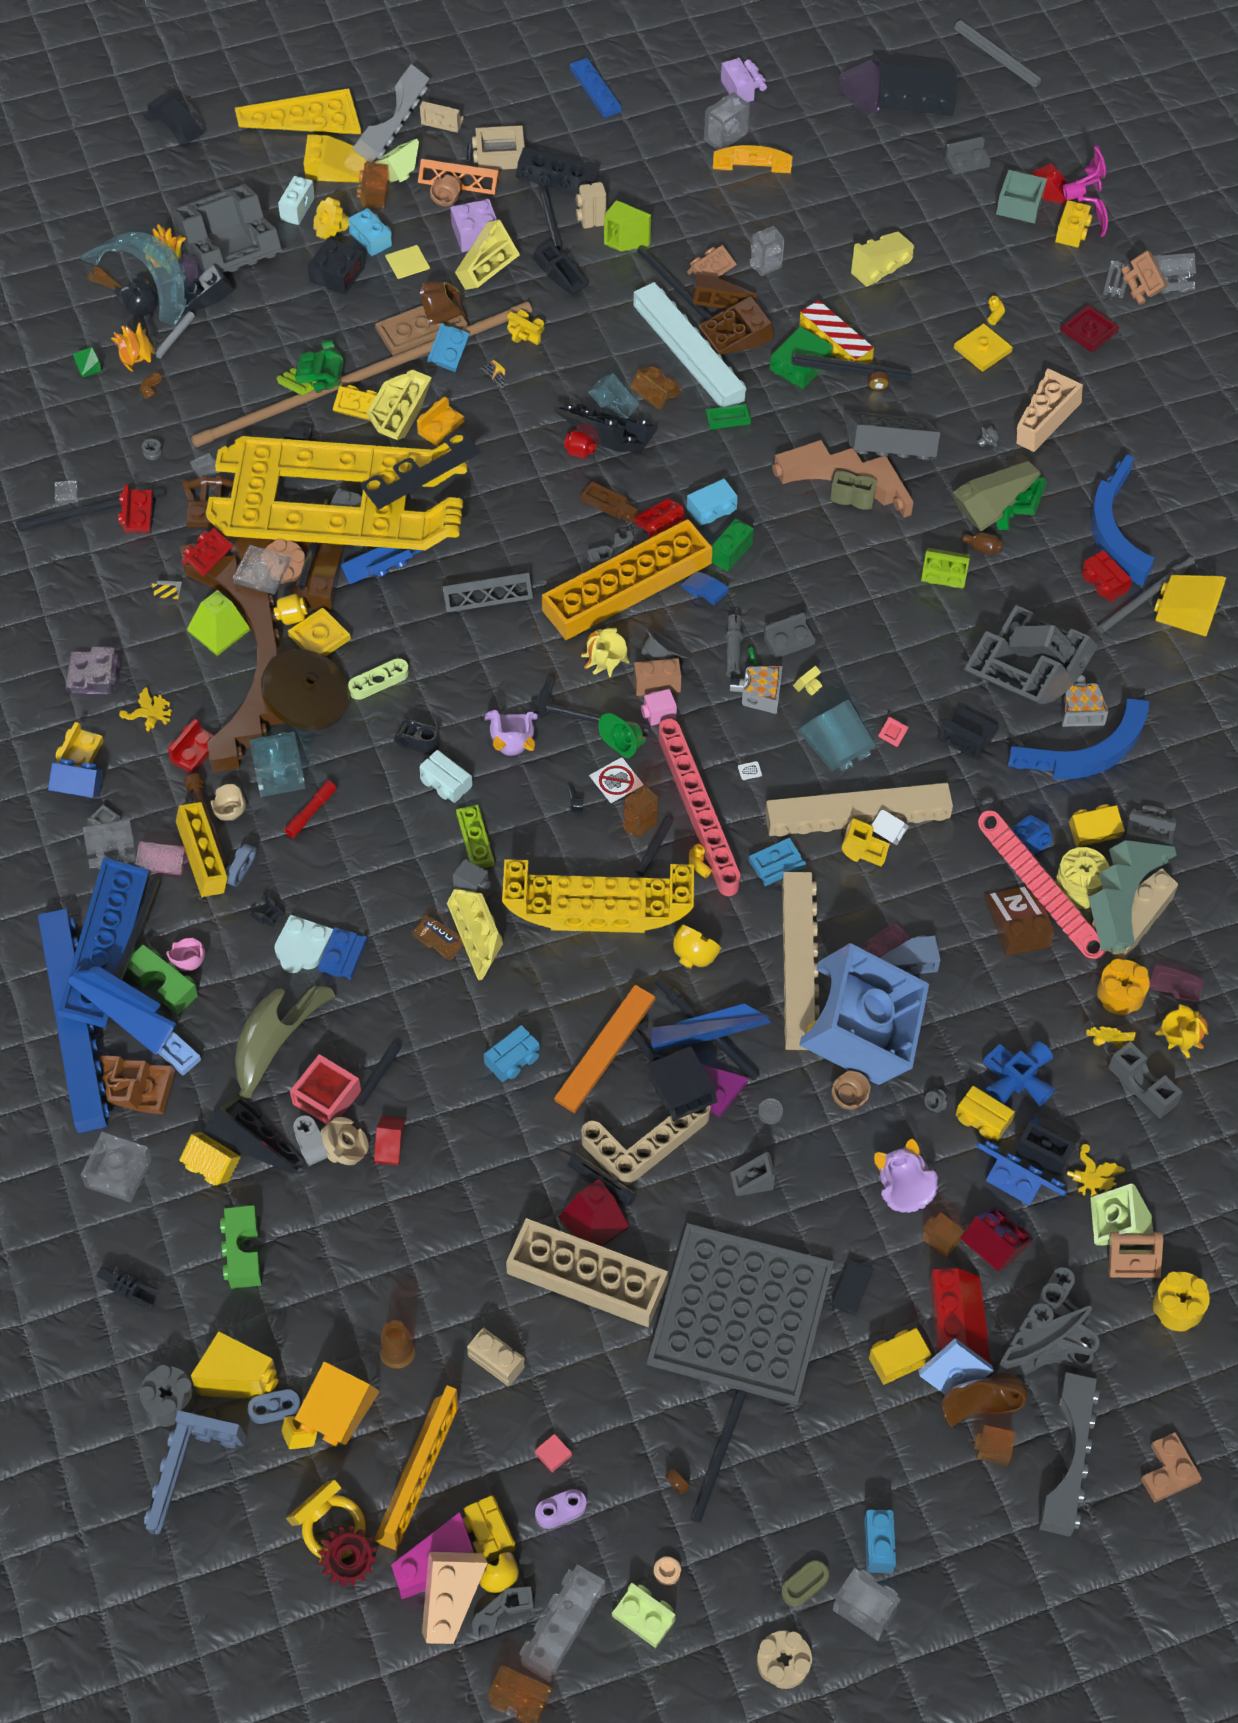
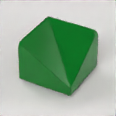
(87, 362)

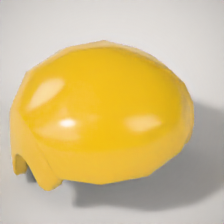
(501, 1576)

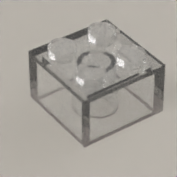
(726, 121)
(116, 1167)
(866, 1603)

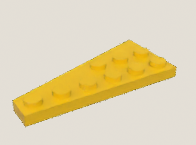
(316, 113)

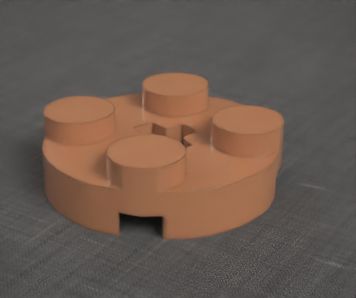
(296, 554)

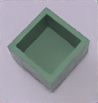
(1021, 196)

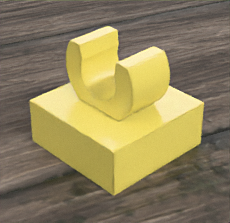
(809, 681)

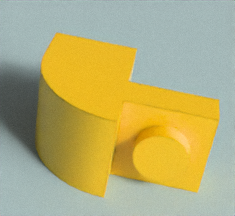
(860, 844)

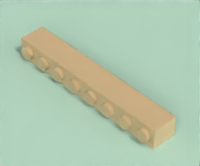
(837, 810)
(799, 956)

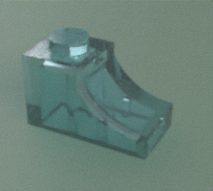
(613, 395)

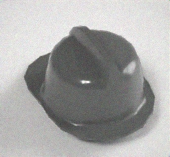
(662, 648)

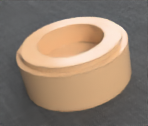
(667, 1570)

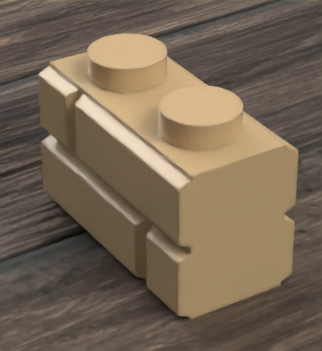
(591, 205)
(496, 1357)

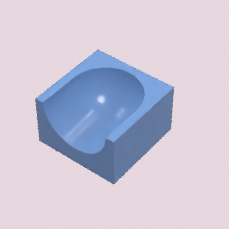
(869, 1015)

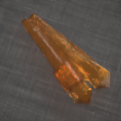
(102, 278)

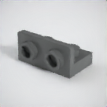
(967, 156)
(788, 635)

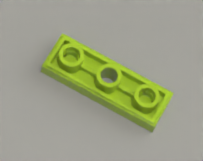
(475, 836)

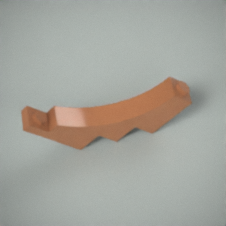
(816, 463)

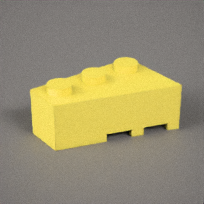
(487, 255)
(880, 257)

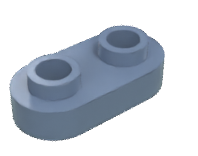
(243, 860)
(273, 1404)

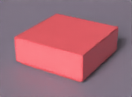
(553, 1453)

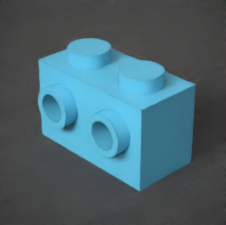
(370, 231)
(712, 502)

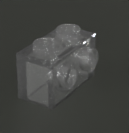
(767, 250)

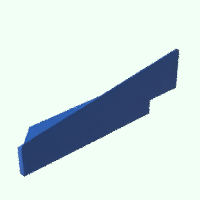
(125, 1006)

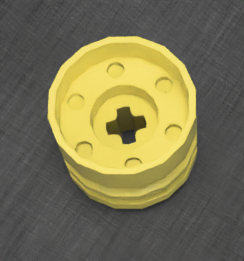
(1080, 875)

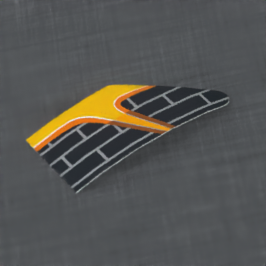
(495, 371)

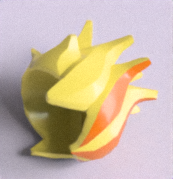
(606, 650)

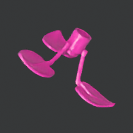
(1077, 189)

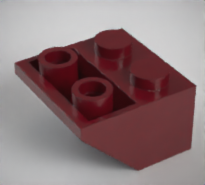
(996, 1238)

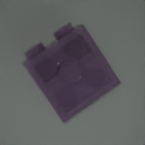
(92, 671)

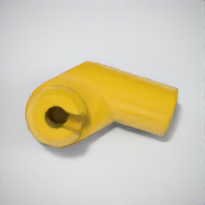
(997, 309)

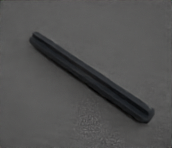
(849, 366)

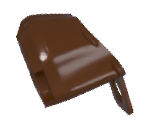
(441, 302)

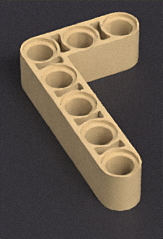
(648, 1144)

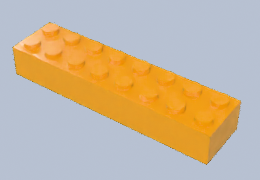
(626, 579)

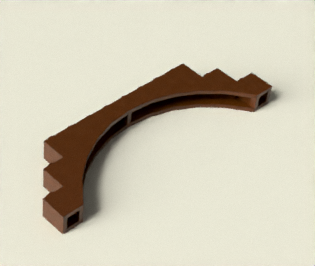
(254, 714)

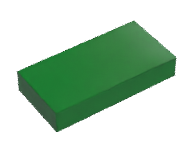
(728, 416)

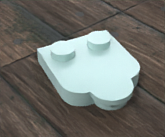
(301, 944)

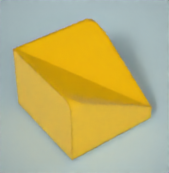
(295, 1436)

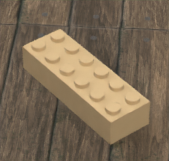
(587, 1272)

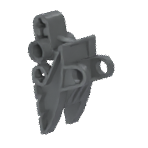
(1051, 1331)

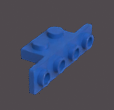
(376, 562)
(1016, 1178)

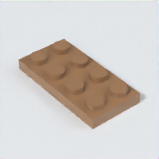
(412, 330)

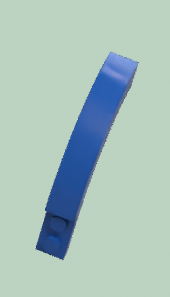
(1106, 533)
(1090, 760)

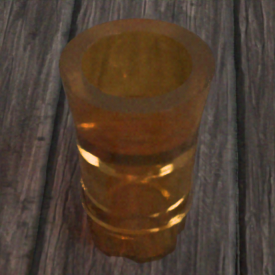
(396, 1346)

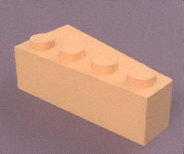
(1048, 409)

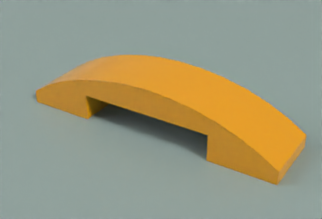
(754, 156)

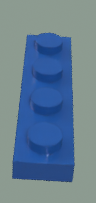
(595, 87)

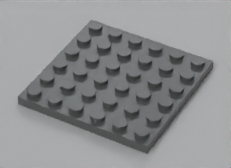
(741, 1314)

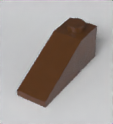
(717, 292)

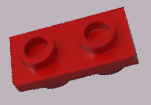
(136, 510)
(660, 517)
(207, 552)
(190, 747)

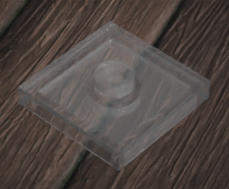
(261, 569)

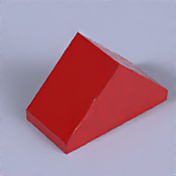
(389, 1140)

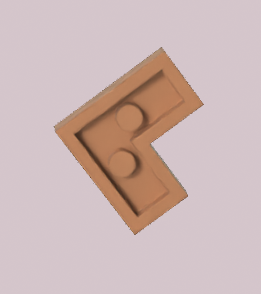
(1176, 1471)

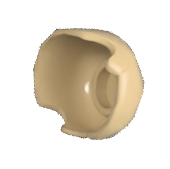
(228, 802)

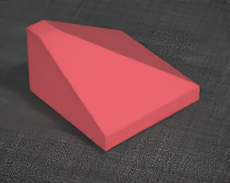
(893, 731)

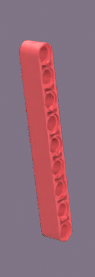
(699, 815)

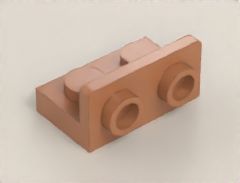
(714, 264)

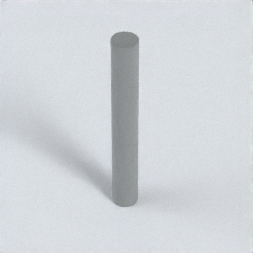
(174, 335)

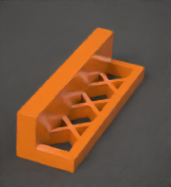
(463, 170)

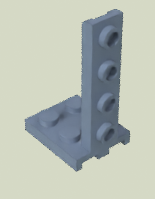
(205, 1430)

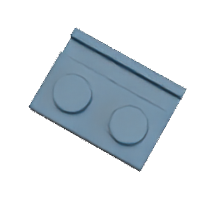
(448, 347)
(776, 860)

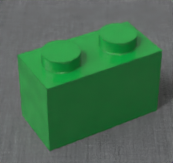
(732, 545)

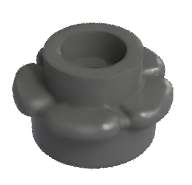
(931, 1100)

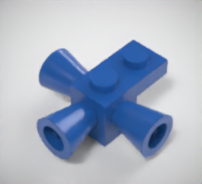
(1019, 1073)

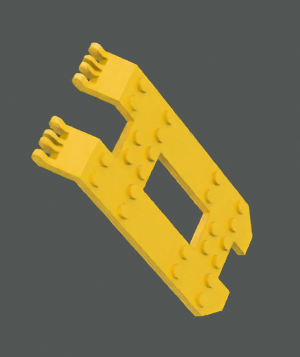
(257, 514)

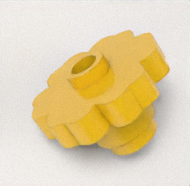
(330, 219)

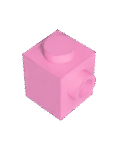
(659, 707)

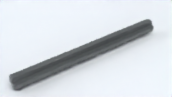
(997, 53)

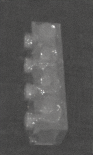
(563, 1622)

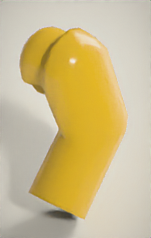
(696, 858)

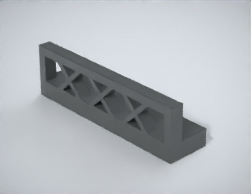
(480, 584)

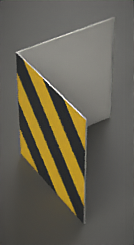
(167, 589)

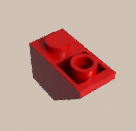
(1054, 183)

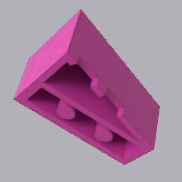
(411, 1568)

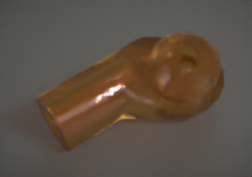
(148, 383)

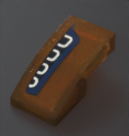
(438, 936)

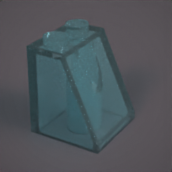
(838, 736)
(277, 764)

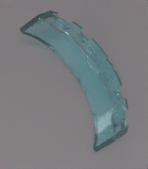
(161, 263)

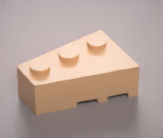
(448, 1593)

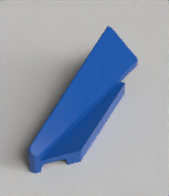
(707, 1027)

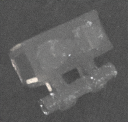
(1177, 266)
(109, 838)

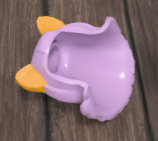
(512, 732)
(906, 1178)

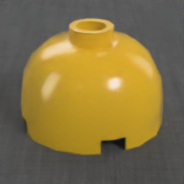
(694, 948)

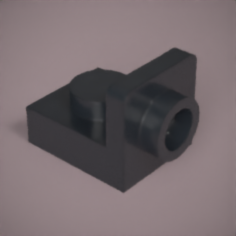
(299, 433)

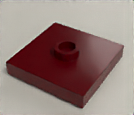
(1089, 329)

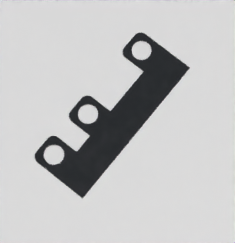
(418, 476)

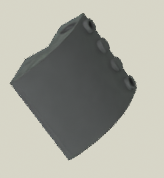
(227, 230)
(1031, 678)

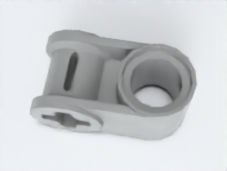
(311, 1141)

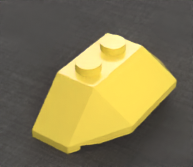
(399, 404)
(475, 929)

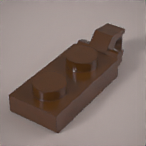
(608, 502)

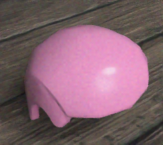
(187, 954)

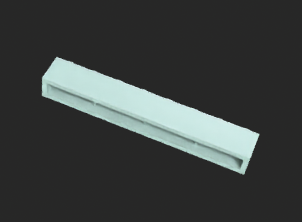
(689, 346)

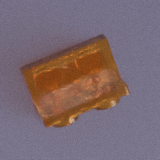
(654, 386)

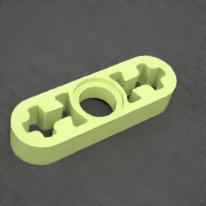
(375, 687)

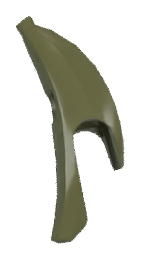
(265, 1033)

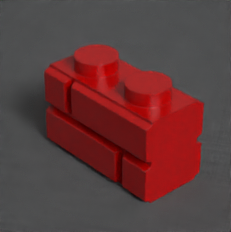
(1106, 576)

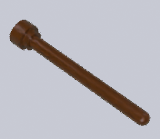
(194, 784)

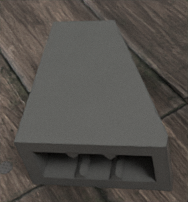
(1038, 641)

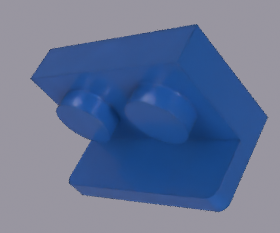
(1033, 833)

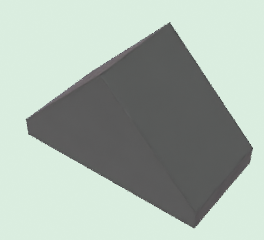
(754, 1176)

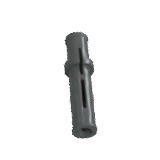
(733, 637)

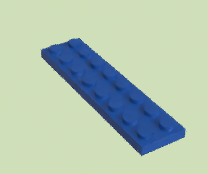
(104, 933)

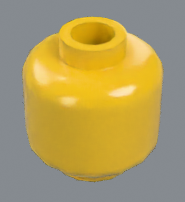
(291, 609)

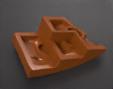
(137, 1084)

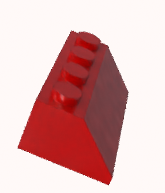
(959, 1310)

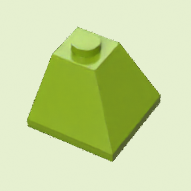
(217, 623)

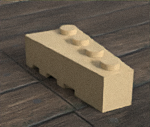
(1148, 904)

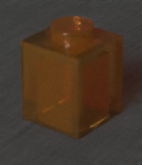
(942, 1234)
(995, 1444)

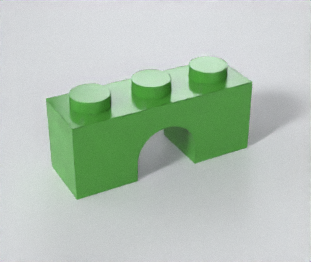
(148, 966)
(242, 1267)

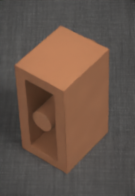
(657, 676)

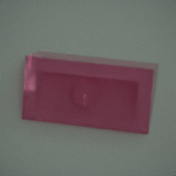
(161, 857)

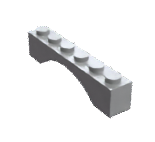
(376, 137)

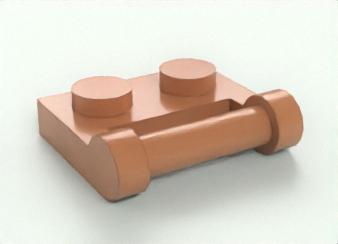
(1135, 1262)

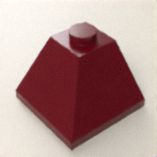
(594, 1215)

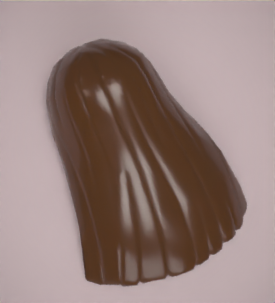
(990, 1395)

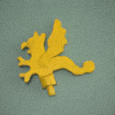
(152, 713)
(1110, 1035)
(1093, 1179)

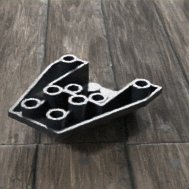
(609, 430)

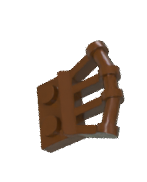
(197, 508)

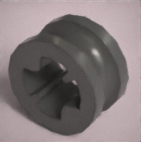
(154, 454)

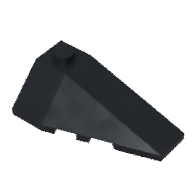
(241, 1129)

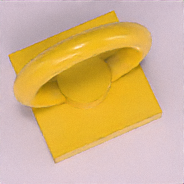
(316, 1506)

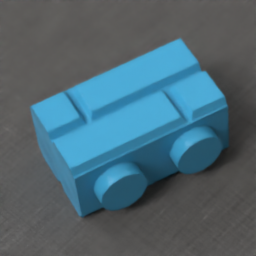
(512, 1054)
(879, 1541)

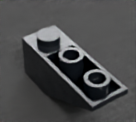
(206, 290)

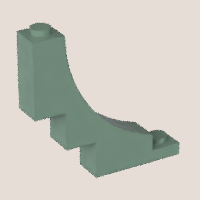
(1119, 882)

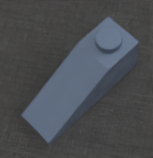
(915, 956)

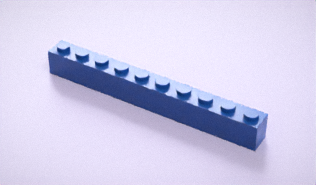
(74, 1036)

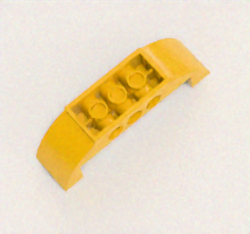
(598, 902)

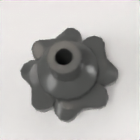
(989, 437)

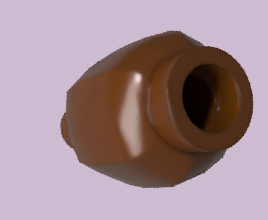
(984, 543)

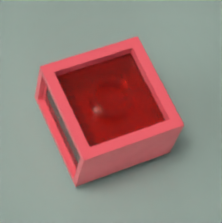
(325, 1090)

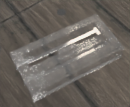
(1114, 290)

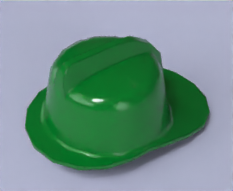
(621, 734)

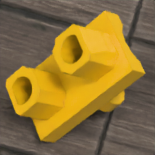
(522, 328)

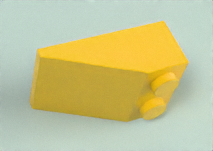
(331, 160)

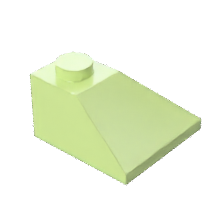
(400, 160)
(1121, 1212)

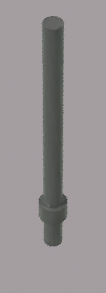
(1175, 570)

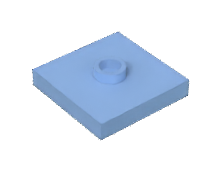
(954, 1366)

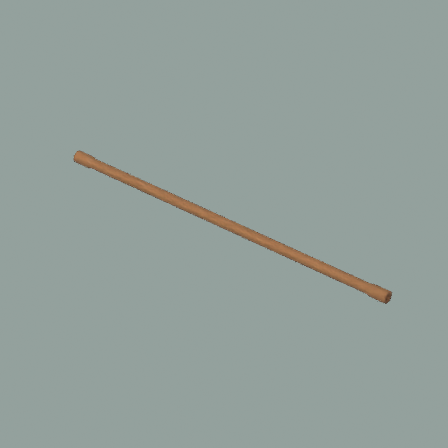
(210, 435)

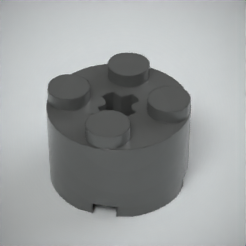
(156, 1390)

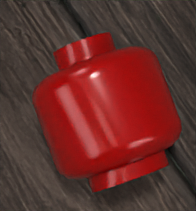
(579, 445)

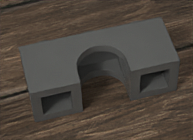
(1131, 1069)

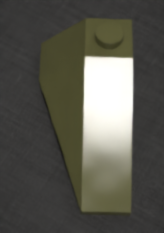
(987, 496)

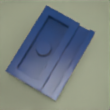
(342, 953)

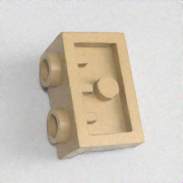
(440, 117)

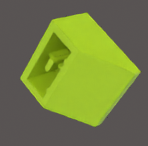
(626, 227)
(945, 568)

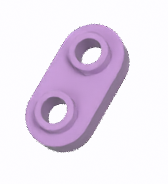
(562, 1510)

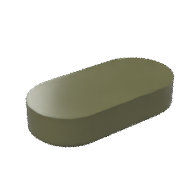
(805, 1583)

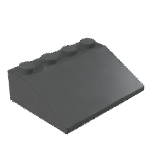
(891, 435)

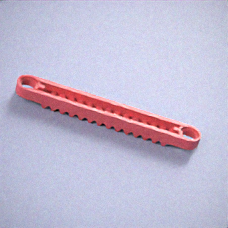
(1041, 883)

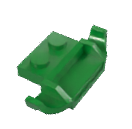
(323, 367)
(1026, 503)

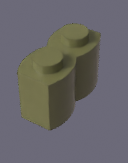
(853, 490)

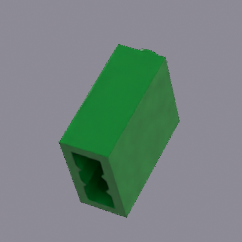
(804, 343)

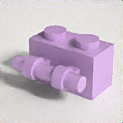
(739, 80)

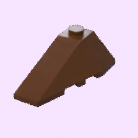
(323, 578)

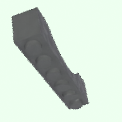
(1076, 1403)

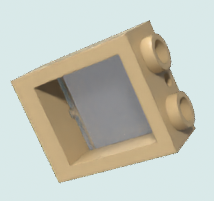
(497, 147)

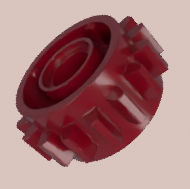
(356, 1566)

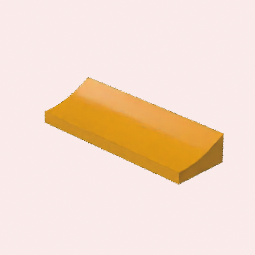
(417, 1470)

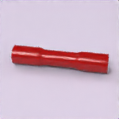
(308, 811)

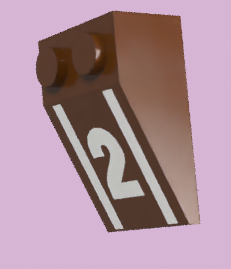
(1020, 920)

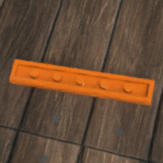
(604, 1049)

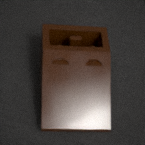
(738, 328)

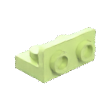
(644, 1614)

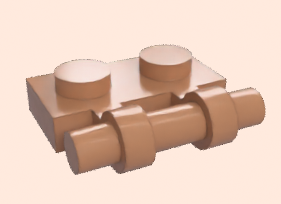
(1149, 275)

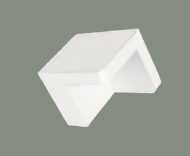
(889, 827)

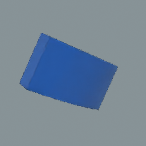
(705, 586)

